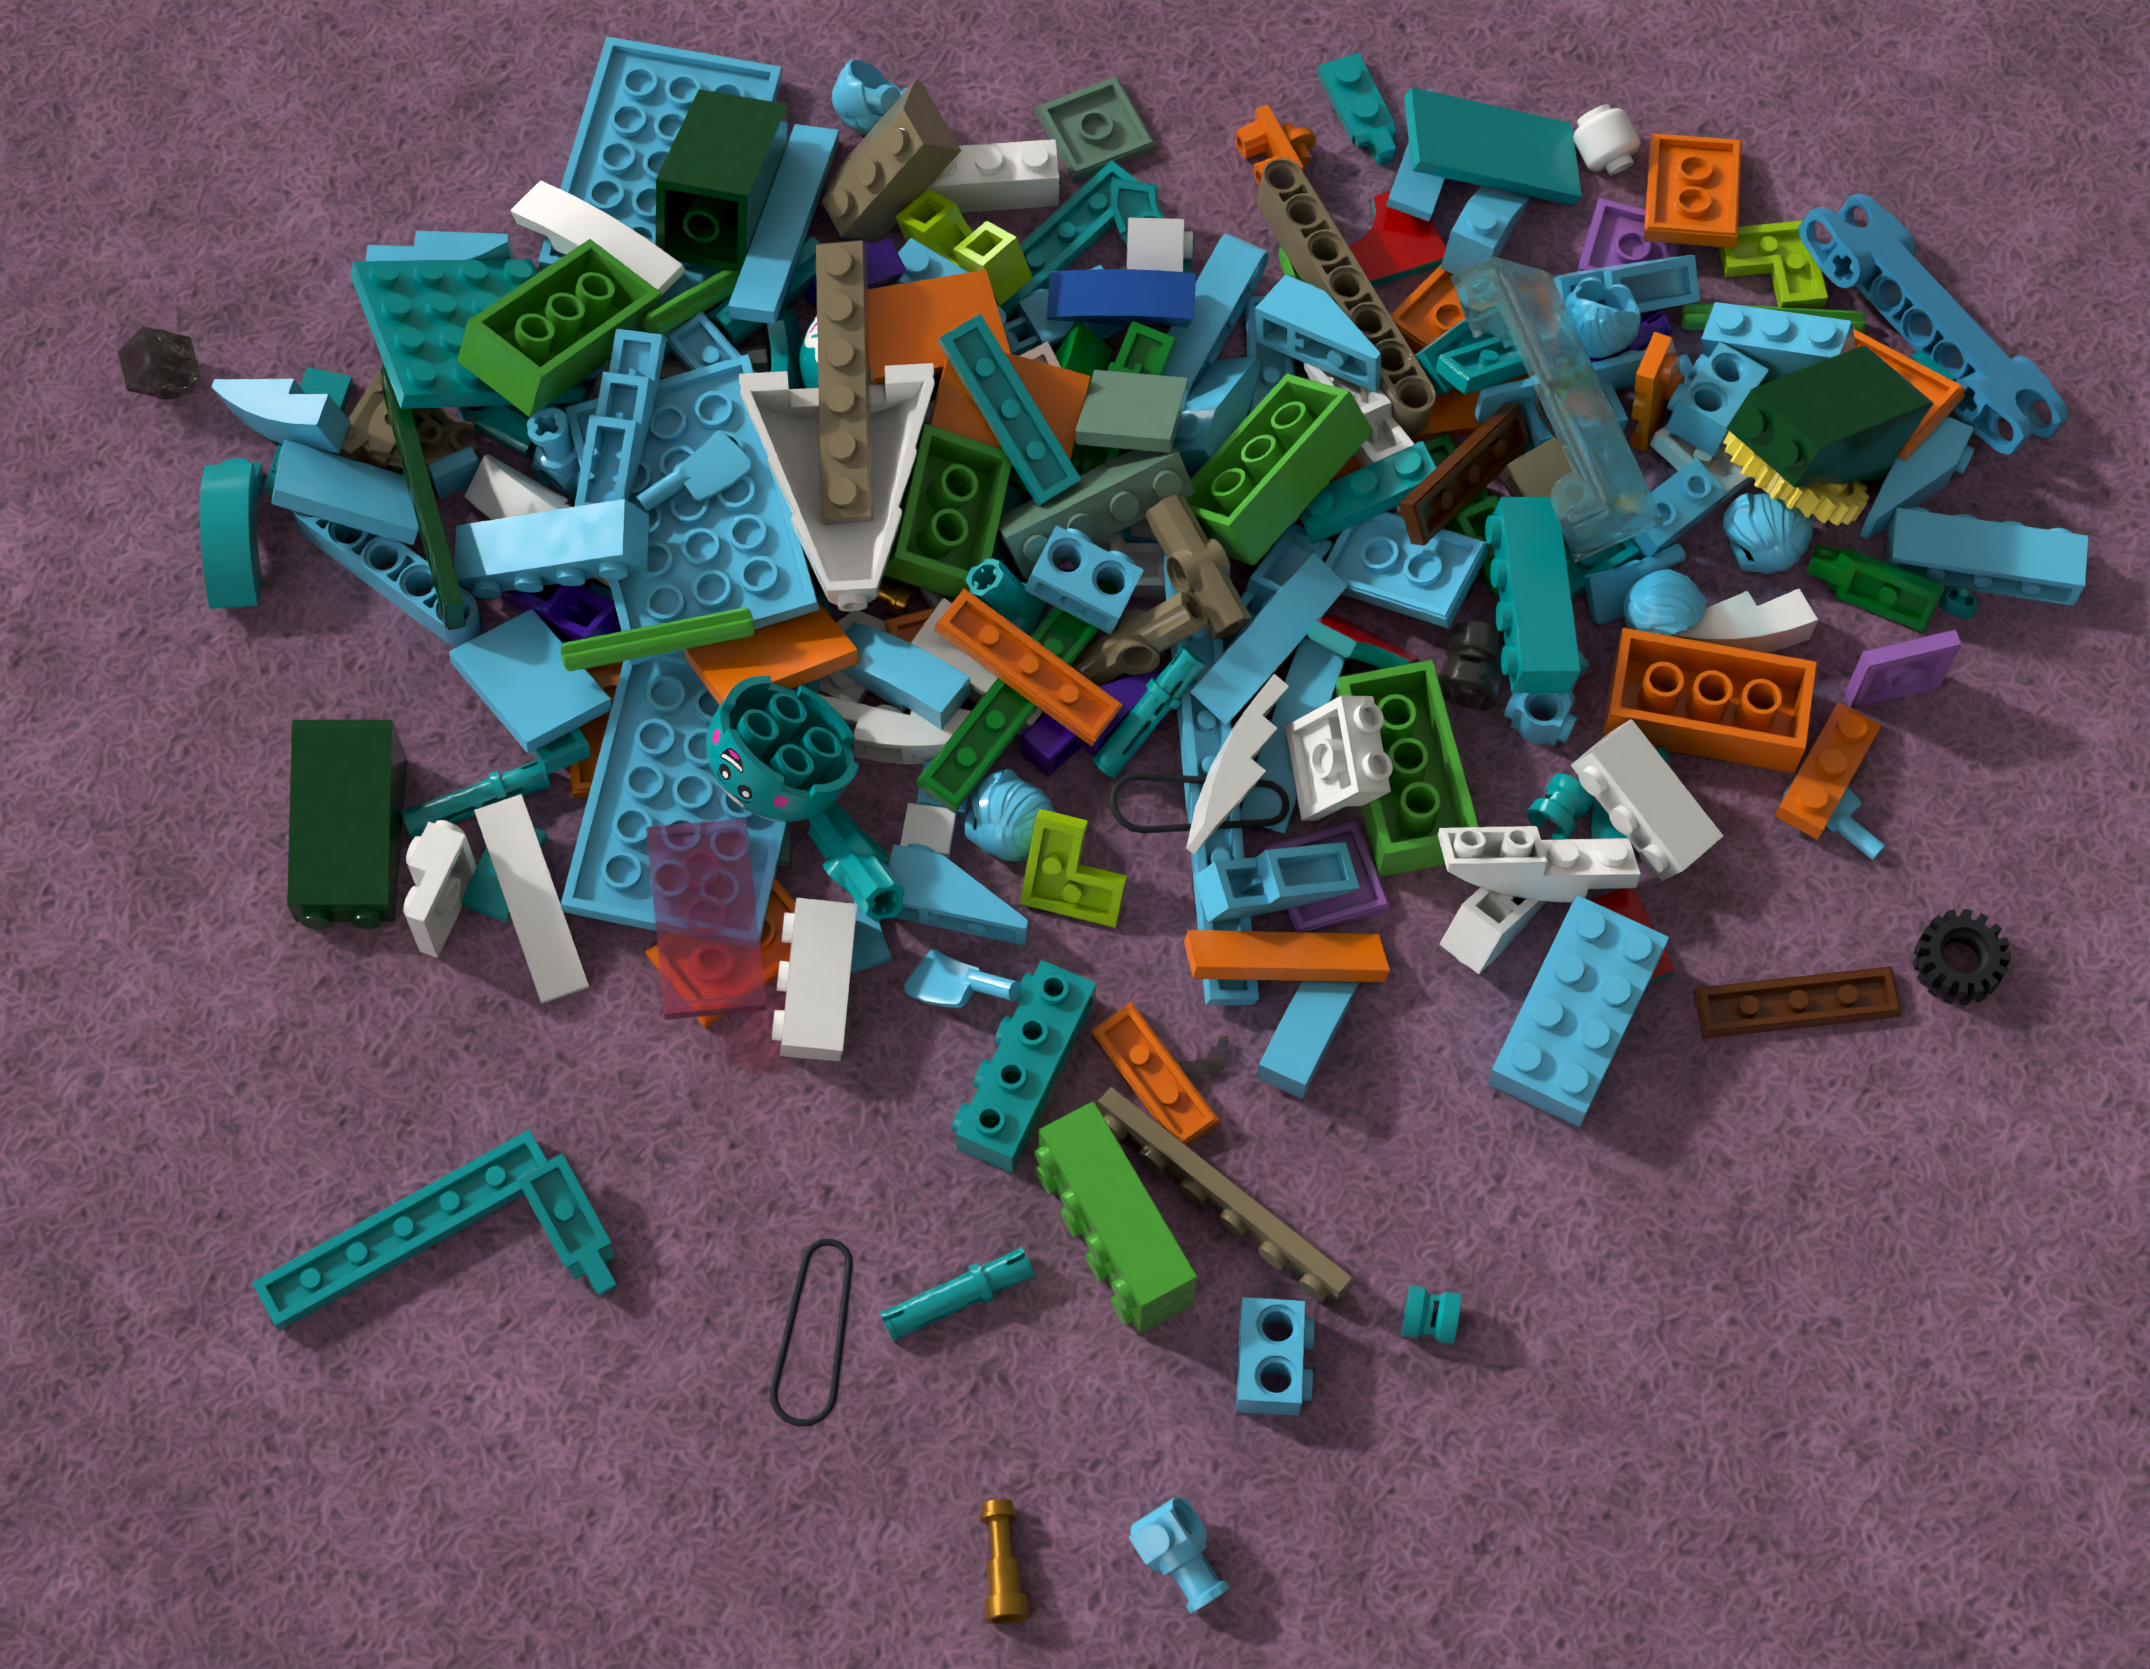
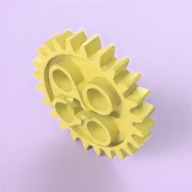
(1831, 501)

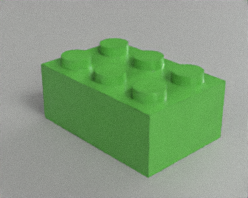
(948, 511)

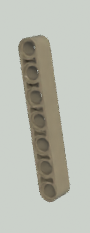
(1343, 275)

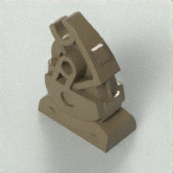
(372, 437)

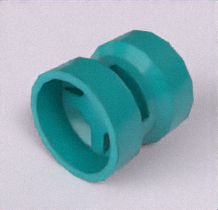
(1562, 804)
(1419, 1314)

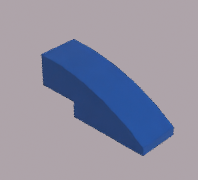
(1122, 297)

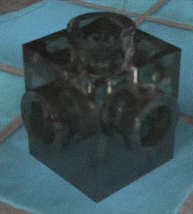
(158, 363)

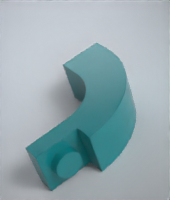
(230, 533)

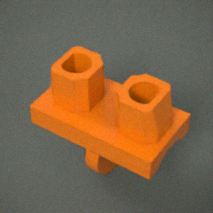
(1276, 141)

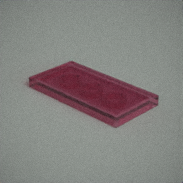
(705, 919)

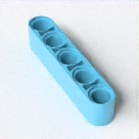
(1219, 302)
(397, 583)

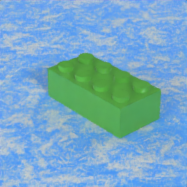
(556, 327)
(1276, 465)
(1426, 771)
(1115, 1219)

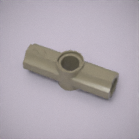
(1198, 565)
(1141, 638)

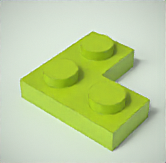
(1777, 251)
(1058, 880)

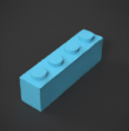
(552, 548)
(1989, 555)

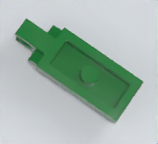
(1877, 585)

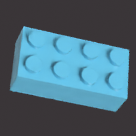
(1577, 1011)

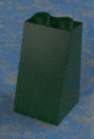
(719, 178)
(1832, 420)
(345, 822)

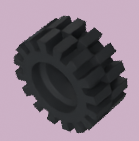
(1974, 933)

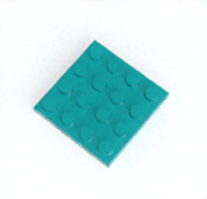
(420, 322)

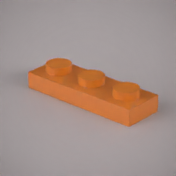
(1827, 770)

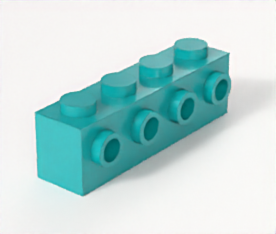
(1533, 596)
(1024, 1066)

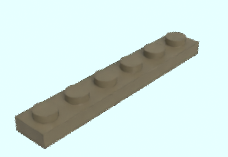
(844, 383)
(1237, 1210)

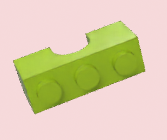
(941, 227)

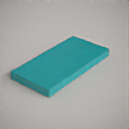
(1492, 146)

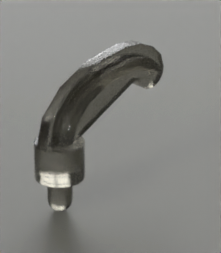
(1205, 1070)

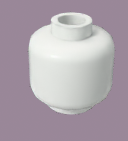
(1606, 139)

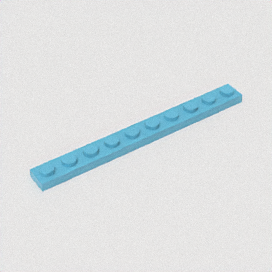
(1200, 742)

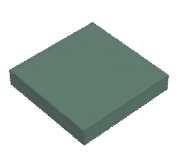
(1095, 128)
(1132, 411)

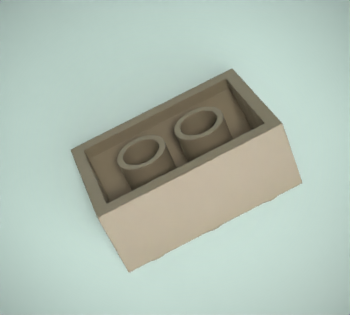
(890, 167)

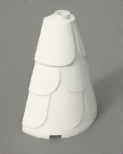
(849, 555)

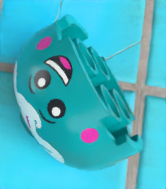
(780, 750)

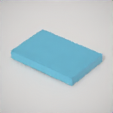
(344, 492)
(1403, 576)
(525, 683)

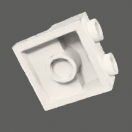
(1338, 756)
(441, 871)

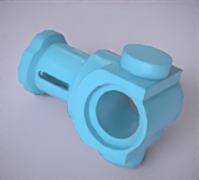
(555, 455)
(1554, 705)
(1174, 1543)

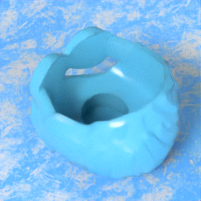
(863, 96)
(1603, 327)
(1768, 531)
(1664, 603)
(1005, 815)

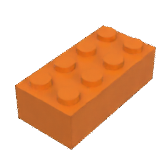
(1712, 699)

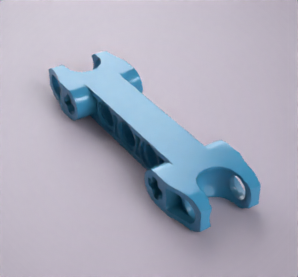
(1886, 272)

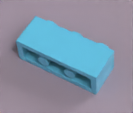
(1777, 338)

